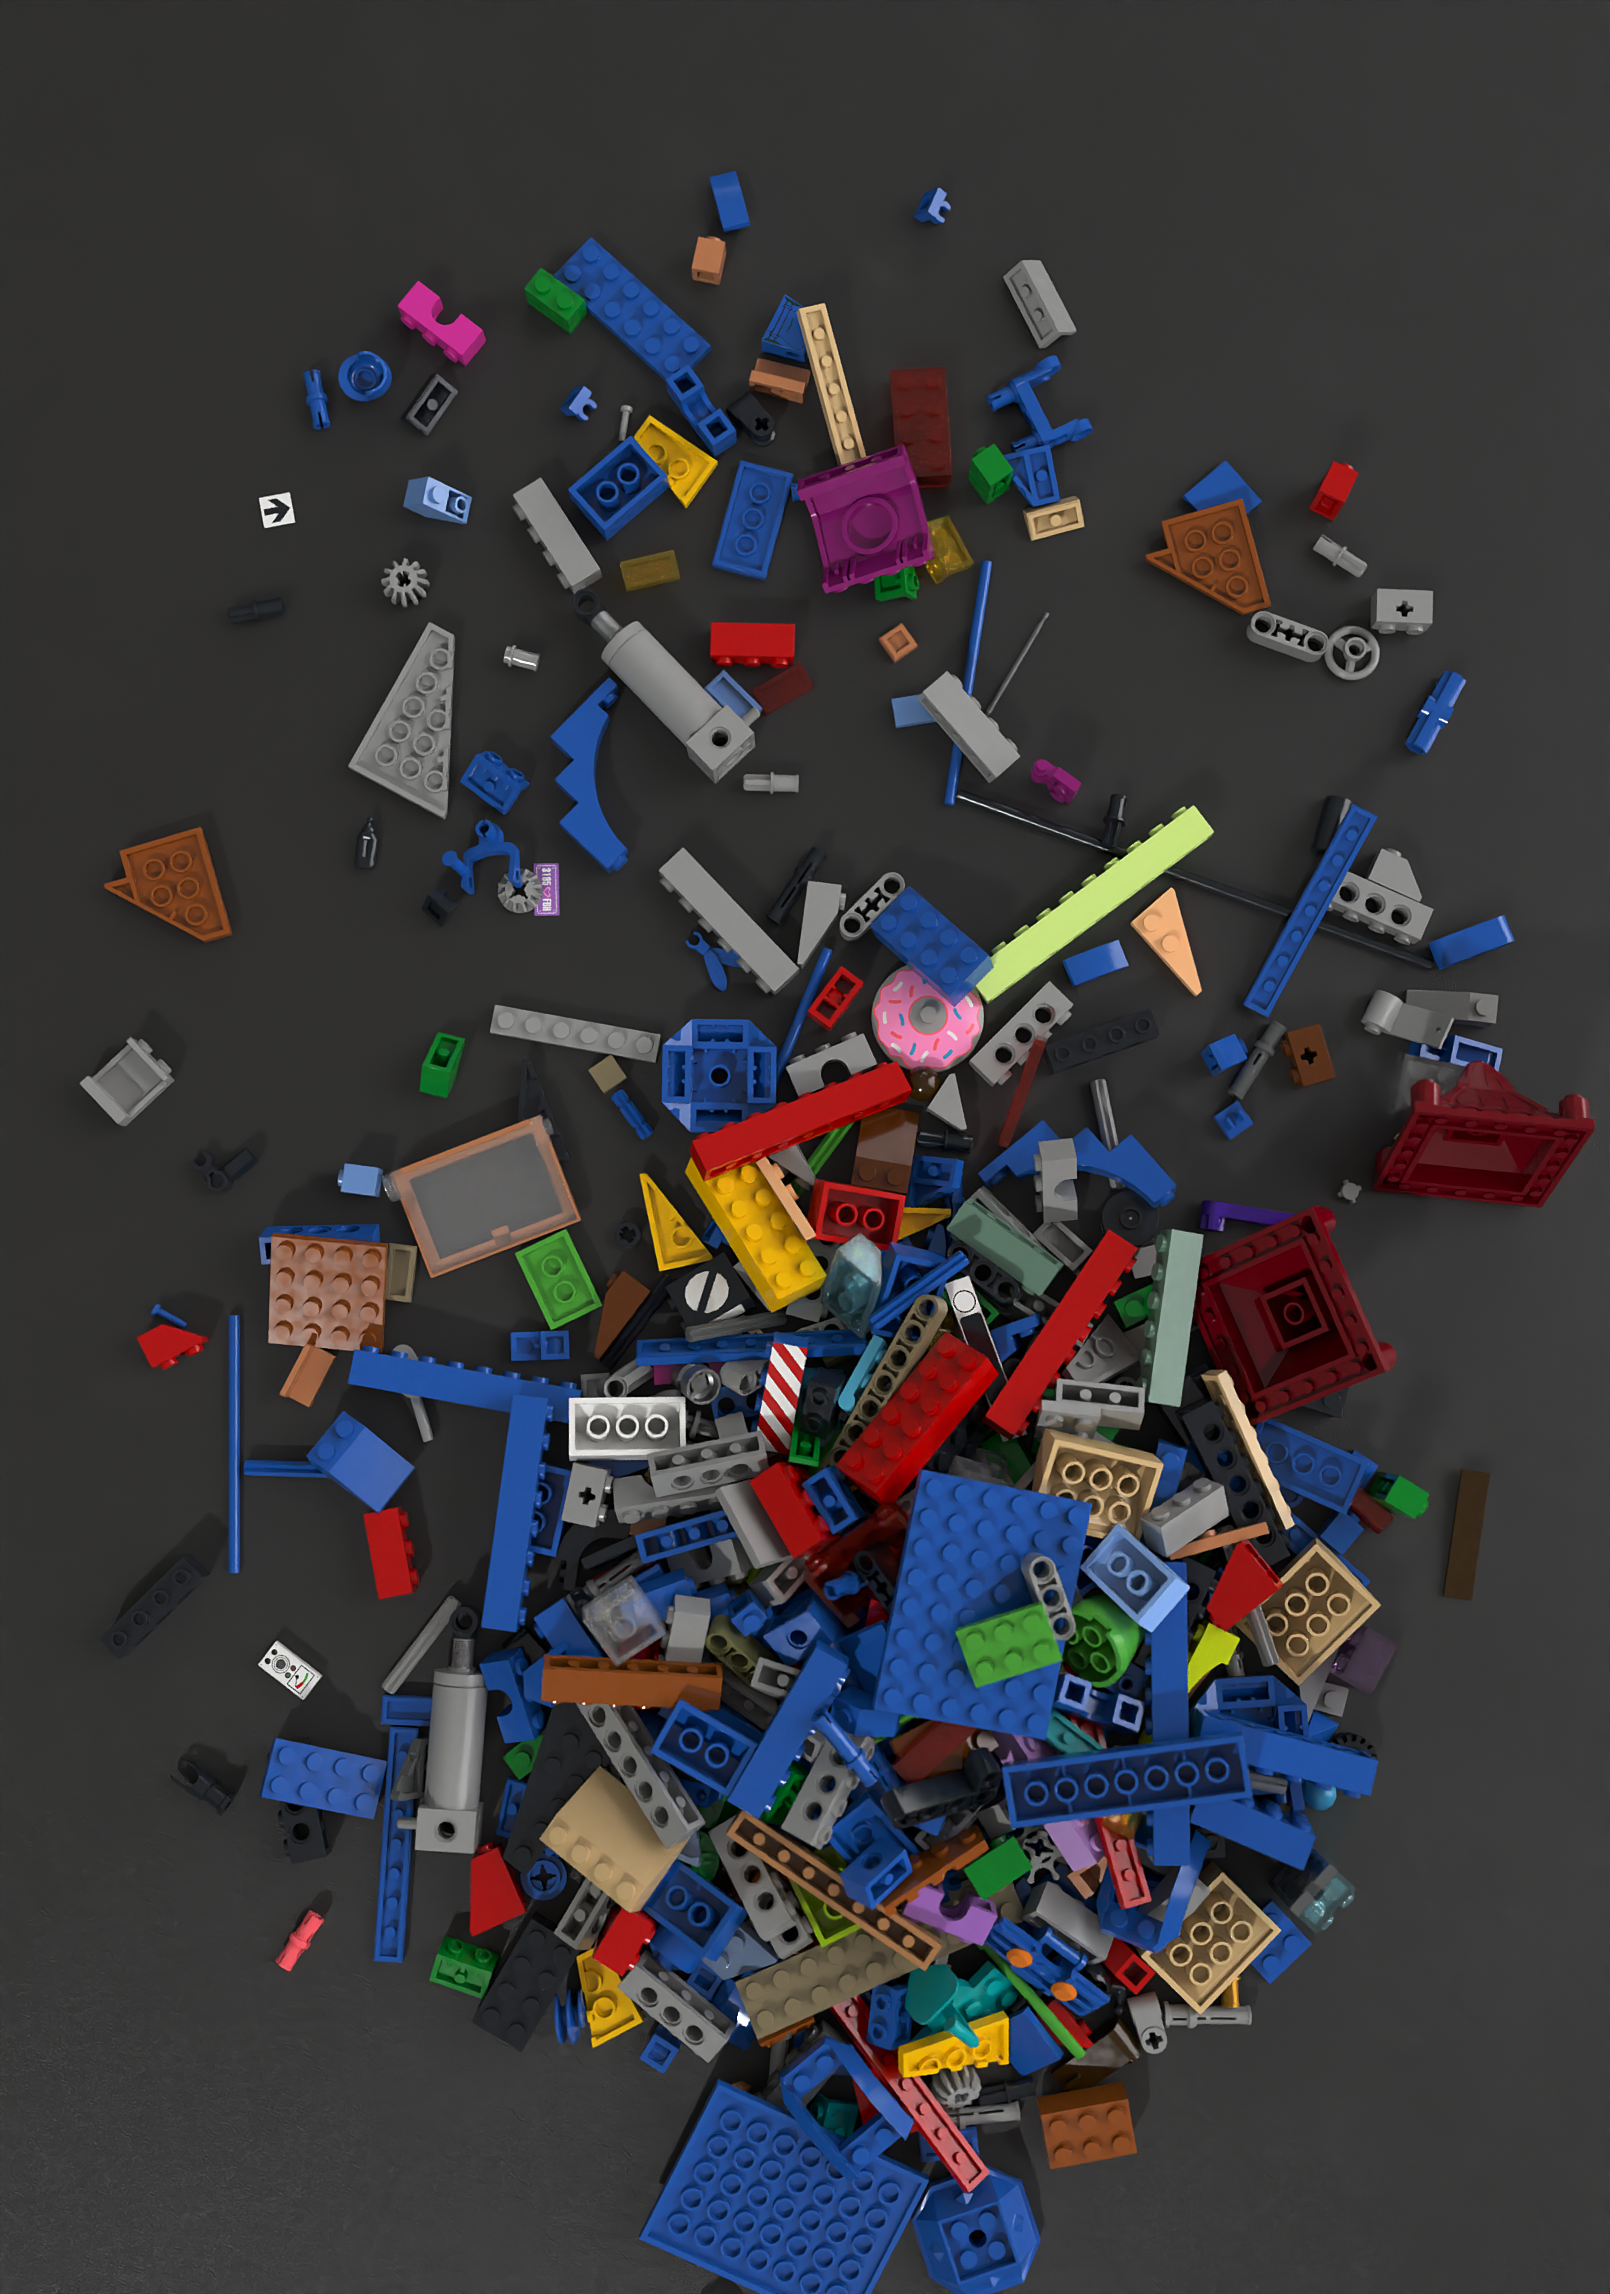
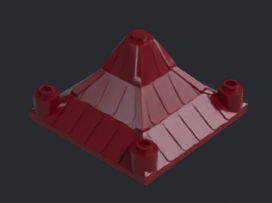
(1482, 1142)
(1286, 1317)

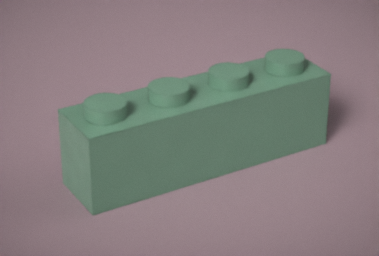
(1004, 1247)

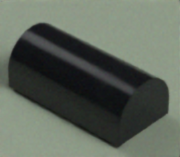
(1330, 818)

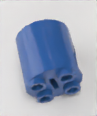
(672, 1951)

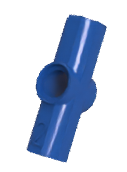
(1435, 712)

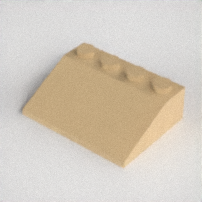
(1108, 1475)
(1313, 1610)
(611, 1841)
(1213, 1942)

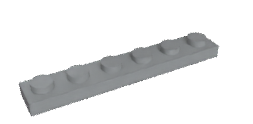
(575, 1033)

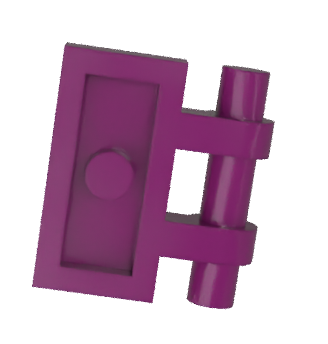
(1060, 783)

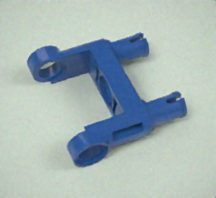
(1020, 391)

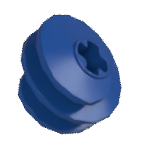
(569, 2018)

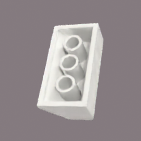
(625, 1427)

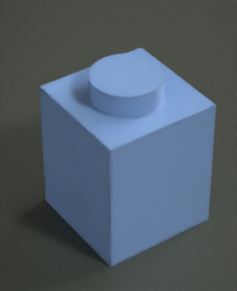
(360, 1180)

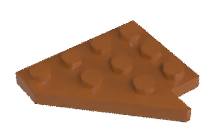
(1215, 556)
(175, 883)

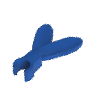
(713, 959)

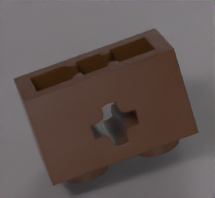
(1312, 1042)

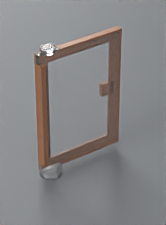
(484, 1195)

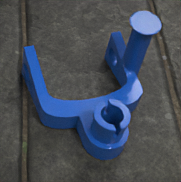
(490, 843)

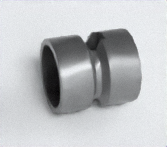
(696, 1382)

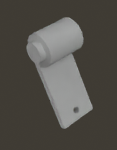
(1392, 1016)

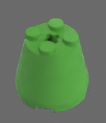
(1102, 1640)

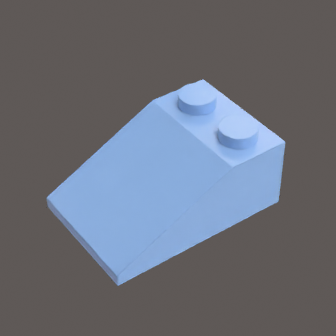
(1134, 1578)

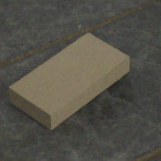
(401, 1272)

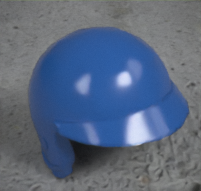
(364, 376)

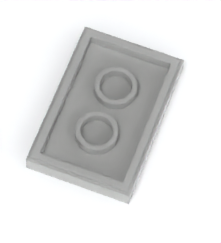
(752, 1524)

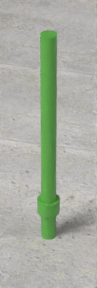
(1037, 2004)

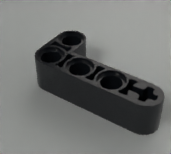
(945, 1793)

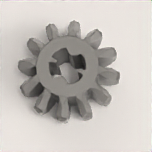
(404, 572)
(955, 2087)

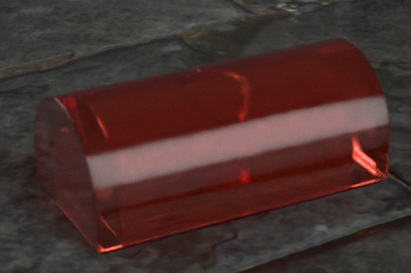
(1370, 1512)

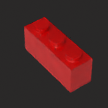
(752, 644)
(391, 1552)

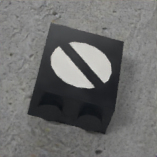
(709, 1294)

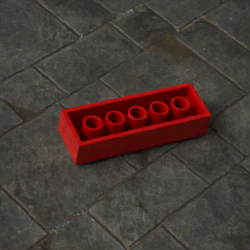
(917, 1419)

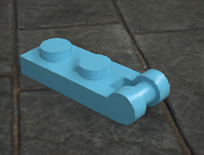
(862, 1374)

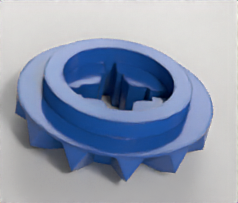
(535, 1887)

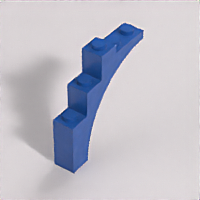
(663, 1590)

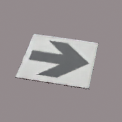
(277, 510)

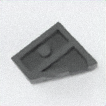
(412, 1775)

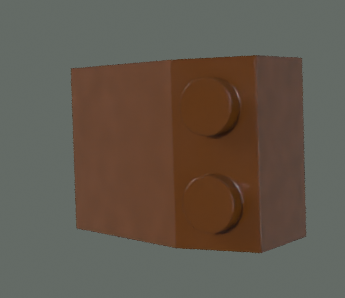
(886, 1150)
(956, 1759)

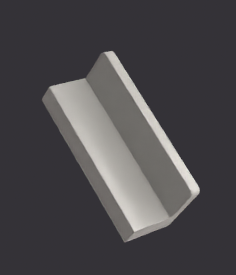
(1039, 302)

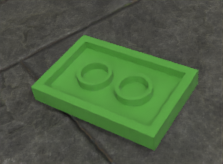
(558, 1279)
(1008, 1644)

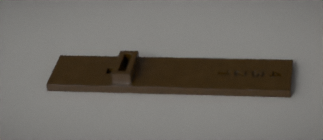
(1466, 1534)

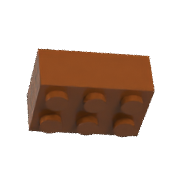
(1086, 2125)

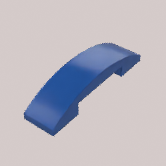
(664, 2045)

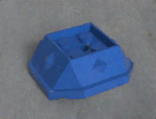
(712, 1046)
(1256, 1700)
(981, 2265)

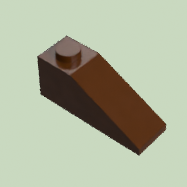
(620, 1305)

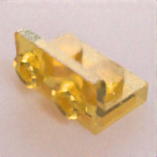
(949, 550)

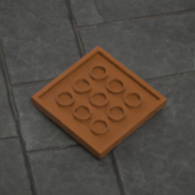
(327, 1292)

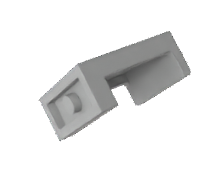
(129, 1082)

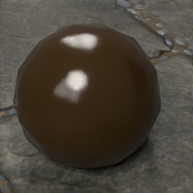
(924, 1083)

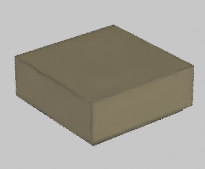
(607, 1074)

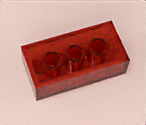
(922, 422)

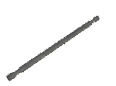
(1016, 664)

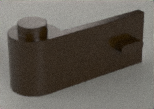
(1110, 2051)

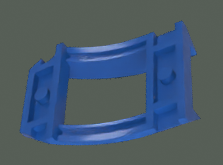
(1140, 1928)
(869, 2139)

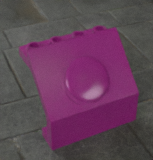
(867, 518)

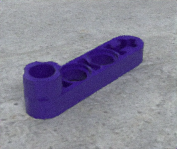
(1215, 1213)

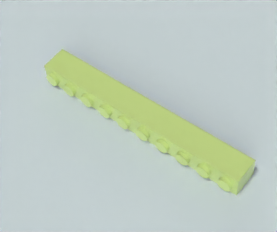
(1094, 900)

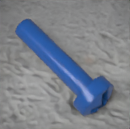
(156, 1310)

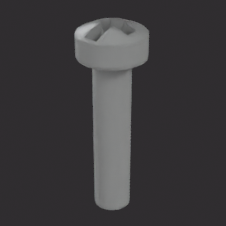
(626, 409)

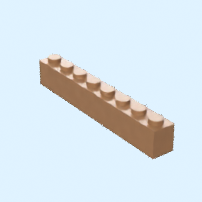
(825, 1883)

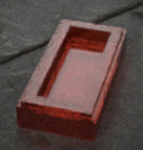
(782, 689)

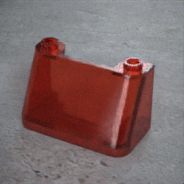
(886, 1525)

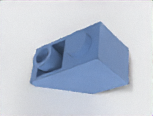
(437, 500)

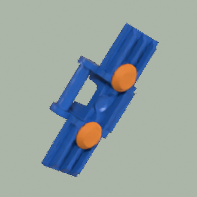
(1053, 1978)

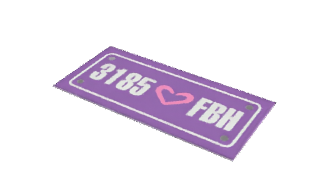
(549, 876)

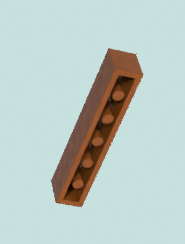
(631, 1683)

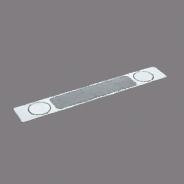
(976, 1332)

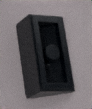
(429, 404)

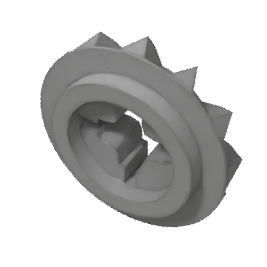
(518, 903)

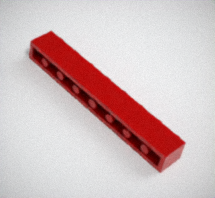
(799, 1120)
(1059, 1336)

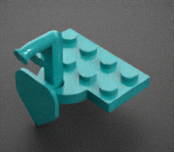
(949, 2003)

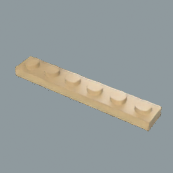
(831, 383)
(1222, 1390)

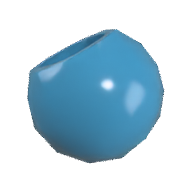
(1316, 1797)

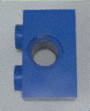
(833, 1499)
(876, 1872)

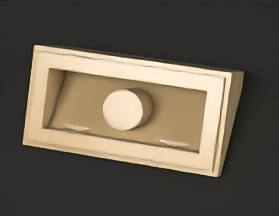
(1053, 518)

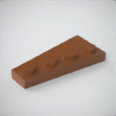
(933, 1864)

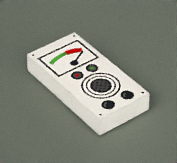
(290, 1670)

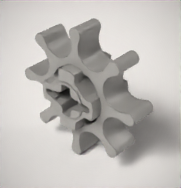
(1035, 1859)

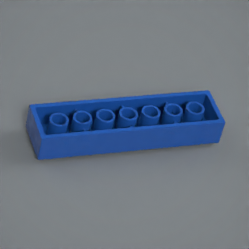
(1126, 1779)

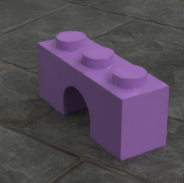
(968, 1920)

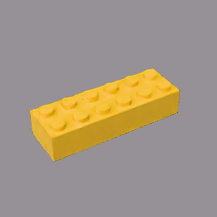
(760, 1234)

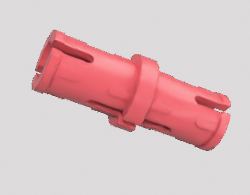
(299, 1940)

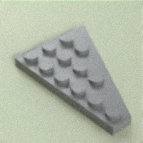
(412, 731)

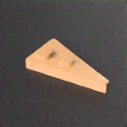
(1165, 933)
(786, 1196)

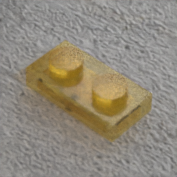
(650, 570)

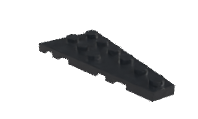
(562, 1765)

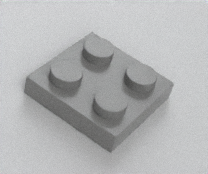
(1067, 1418)

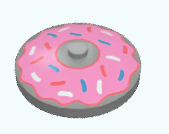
(921, 1026)

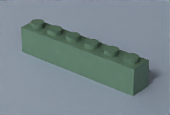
(1169, 1316)

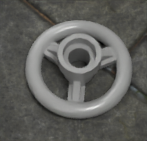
(1357, 644)

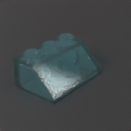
(854, 1283)

